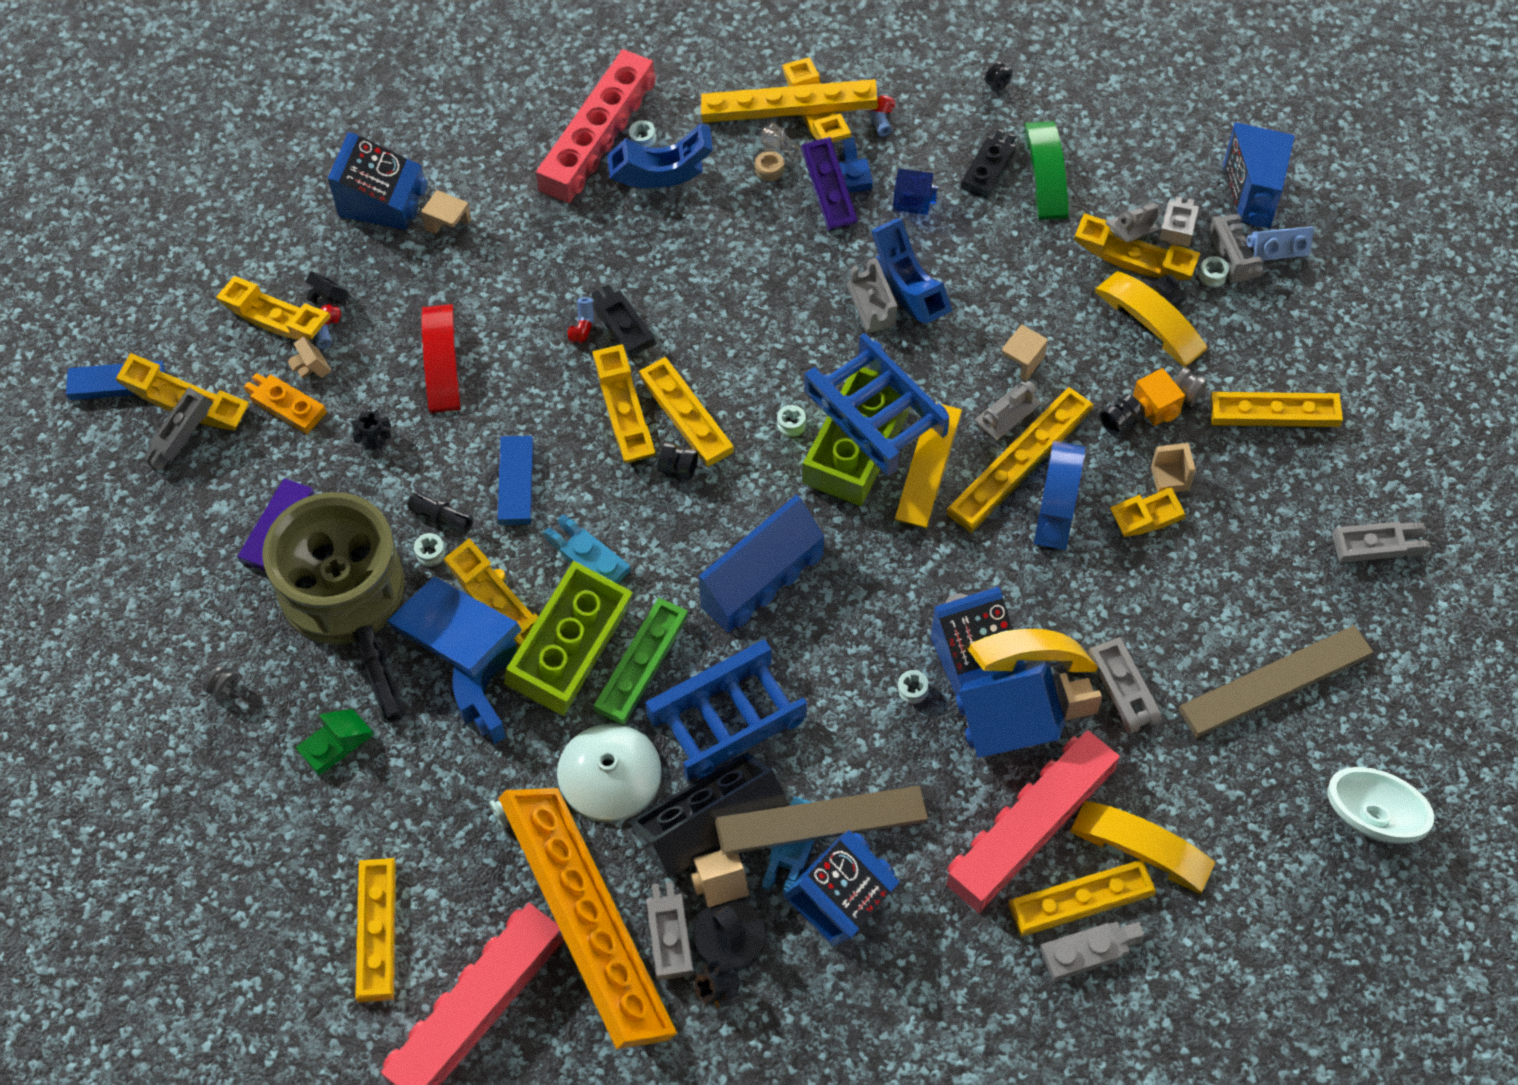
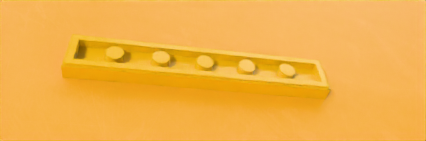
(1019, 460)

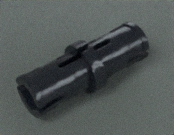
(440, 512)

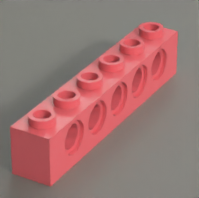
(595, 126)

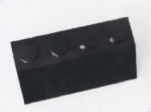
(685, 822)

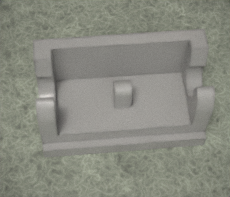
(1233, 248)
(872, 297)

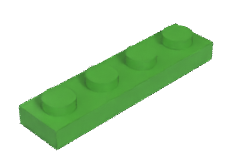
(641, 661)

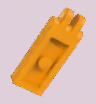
(285, 402)

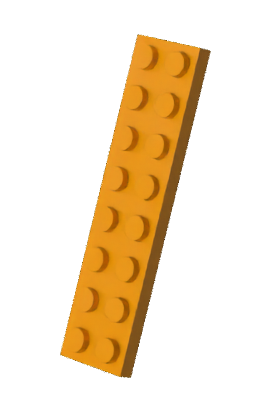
(587, 918)

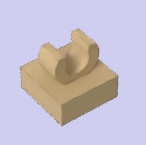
(308, 360)

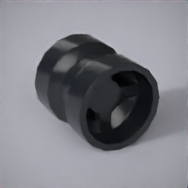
(1119, 417)
(677, 461)

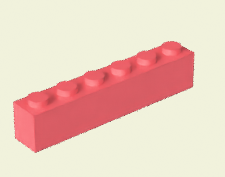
(1031, 821)
(476, 1001)

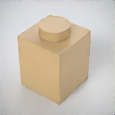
(719, 878)

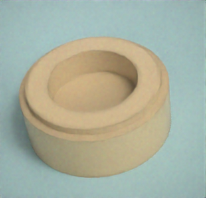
(769, 166)

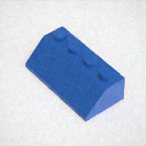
(761, 565)

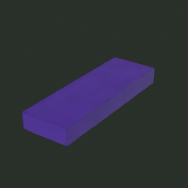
(829, 184)
(286, 495)

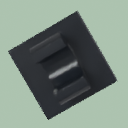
(326, 288)
(1169, 289)

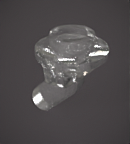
(775, 136)

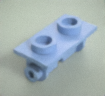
(1281, 243)

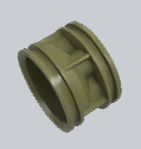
(337, 601)

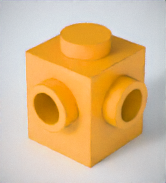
(1159, 397)

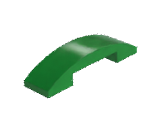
(1048, 170)

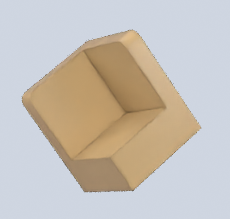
(444, 210)
(1026, 349)
(1173, 467)
(1077, 697)

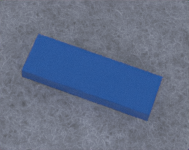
(97, 382)
(515, 480)

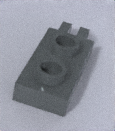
(177, 428)

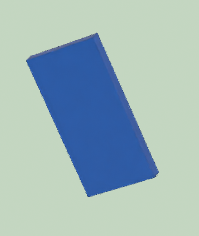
(454, 626)

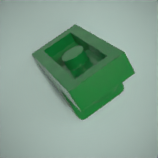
(337, 738)

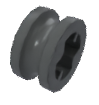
(221, 683)

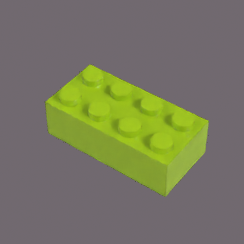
(835, 460)
(568, 638)

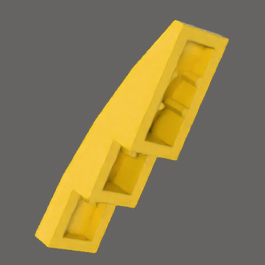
(927, 473)

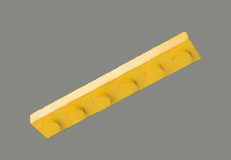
(789, 101)

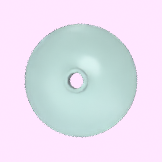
(613, 790)
(1380, 805)

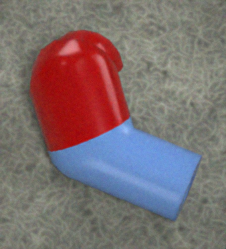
(878, 116)
(585, 321)
(322, 337)

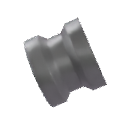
(1190, 386)

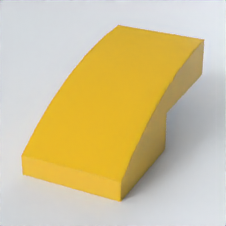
(1148, 514)

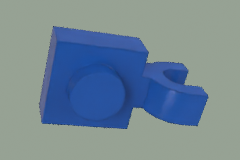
(854, 170)

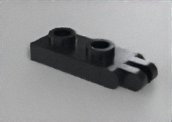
(989, 164)
(622, 321)

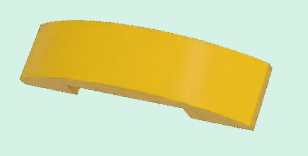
(820, 124)
(1135, 255)
(271, 313)
(1155, 313)
(165, 392)
(623, 404)
(482, 583)
(1003, 650)
(1146, 842)

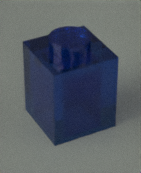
(914, 191)

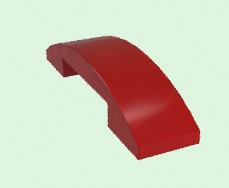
(440, 358)

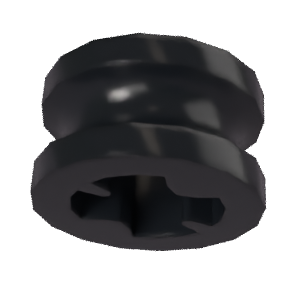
(998, 76)

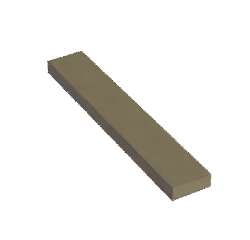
(1275, 681)
(820, 820)

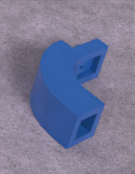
(663, 166)
(912, 287)
(1059, 495)
(471, 698)

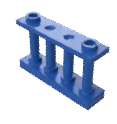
(862, 429)
(725, 678)

